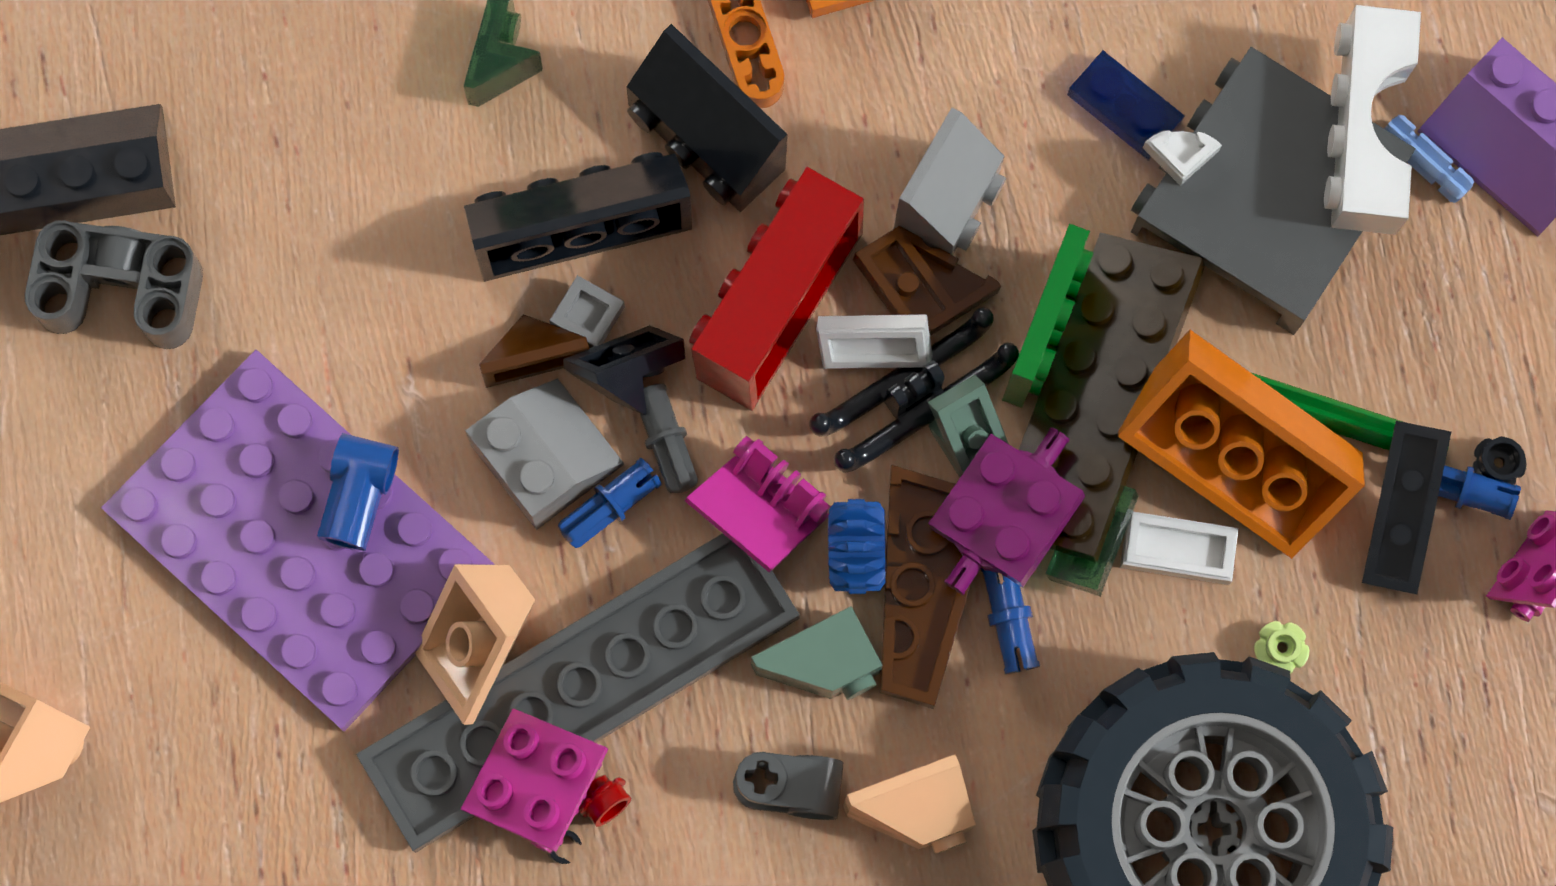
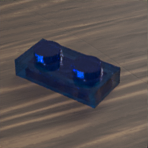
(1123, 102)

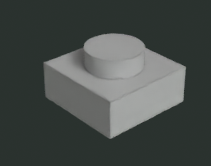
(588, 311)

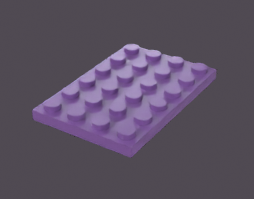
(238, 519)

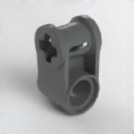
(802, 785)

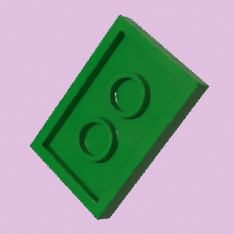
(1050, 317)

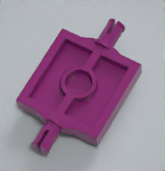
(1006, 510)

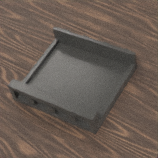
(1261, 198)

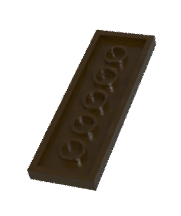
(1115, 337)

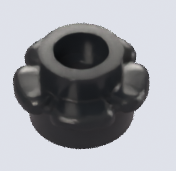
(1508, 451)

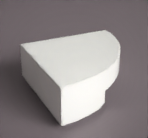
(1181, 152)

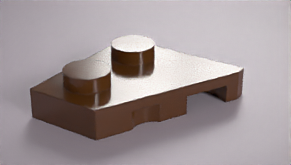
(921, 279)

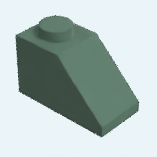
(824, 658)

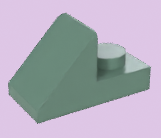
(964, 421)

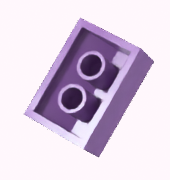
(1504, 133)

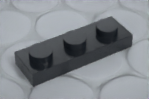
(1406, 507)

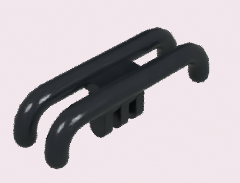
(908, 393)

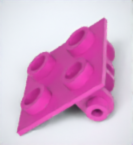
(759, 505)
(1531, 573)
(534, 780)

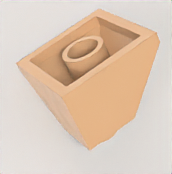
(473, 633)
(34, 743)
(917, 806)

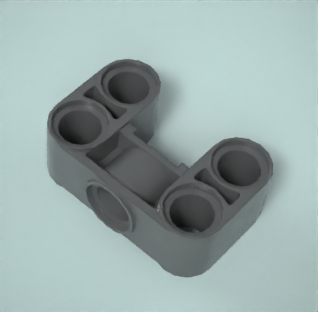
(119, 259)

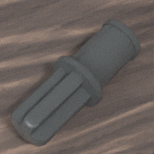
(667, 441)

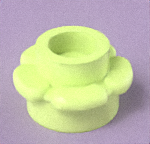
(1292, 636)

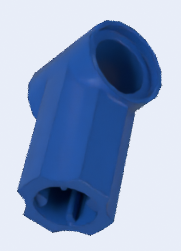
(360, 476)

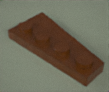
(918, 605)

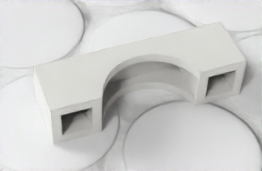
(1368, 182)

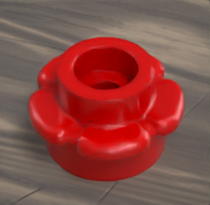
(605, 800)

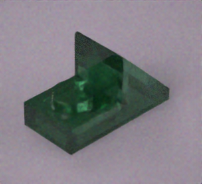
(494, 61)

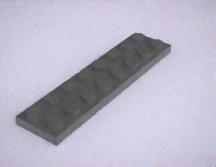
(585, 679)

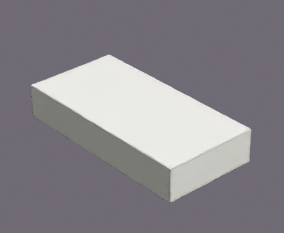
(874, 341)
(1179, 548)

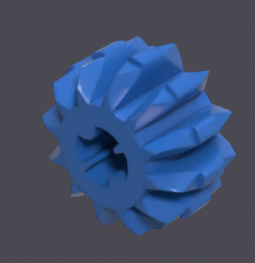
(856, 546)

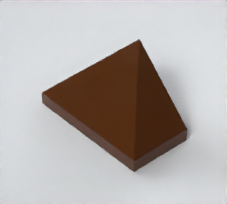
(530, 350)

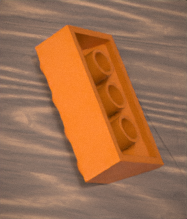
(1242, 445)

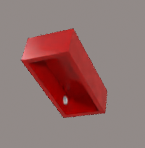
(777, 287)

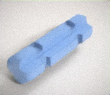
(1431, 160)

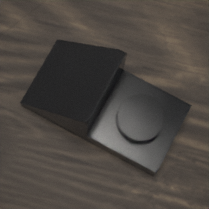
(620, 364)

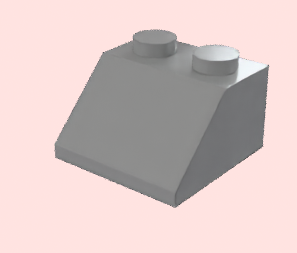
(951, 186)
(543, 450)

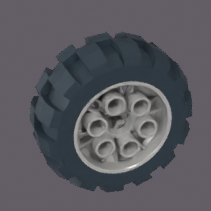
(1164, 716)

